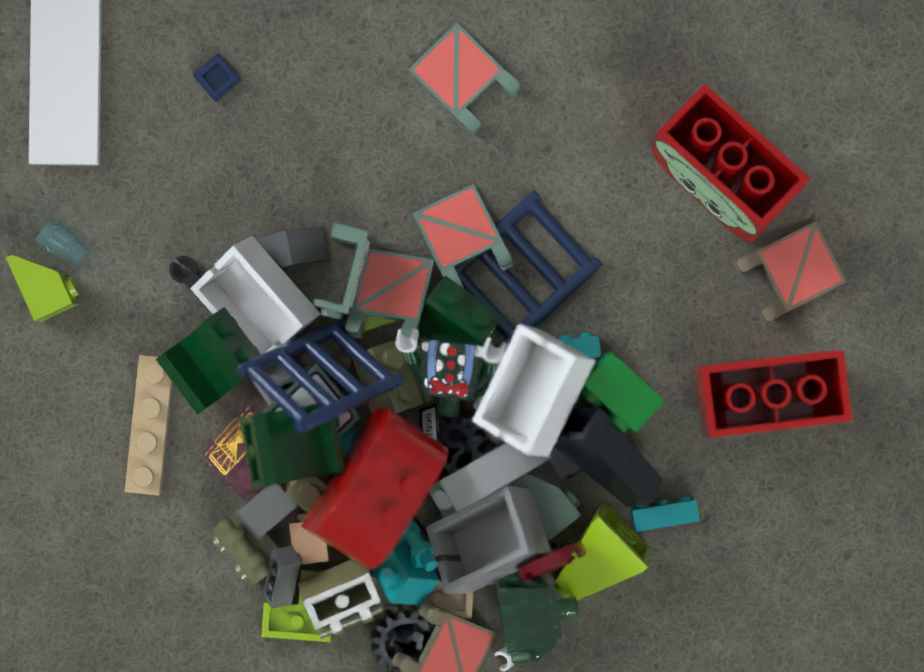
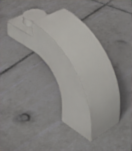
(482, 478)

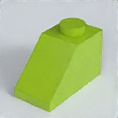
(43, 288)

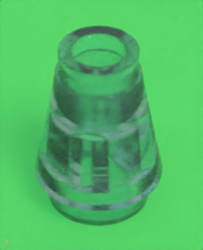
(61, 243)

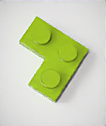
(291, 620)

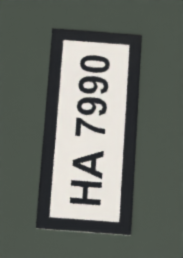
(429, 421)

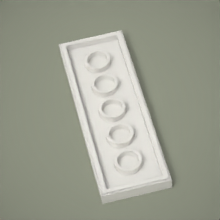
(65, 82)

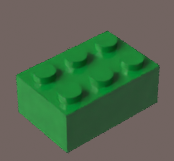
(620, 393)

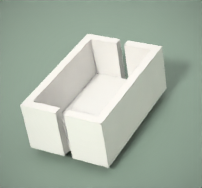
(256, 295)
(533, 391)

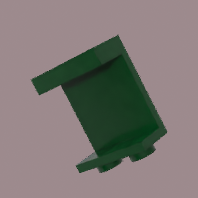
(456, 313)
(207, 360)
(282, 454)

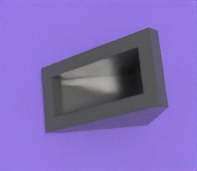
(296, 246)
(266, 510)

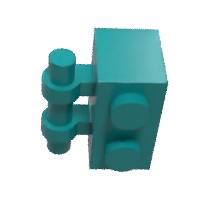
(408, 569)

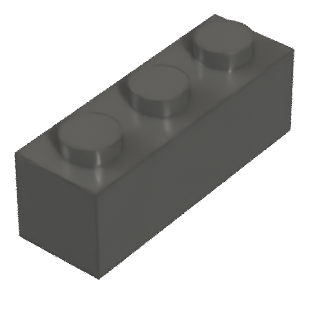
(282, 580)

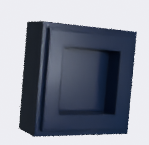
(217, 77)

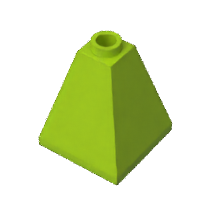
(611, 556)

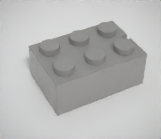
(490, 537)

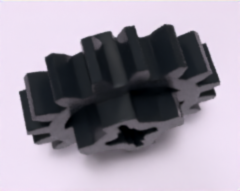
(461, 434)
(405, 635)

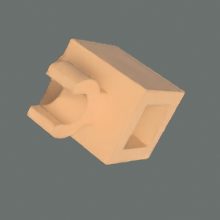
(307, 545)

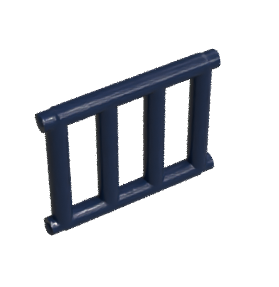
(562, 288)
(330, 406)

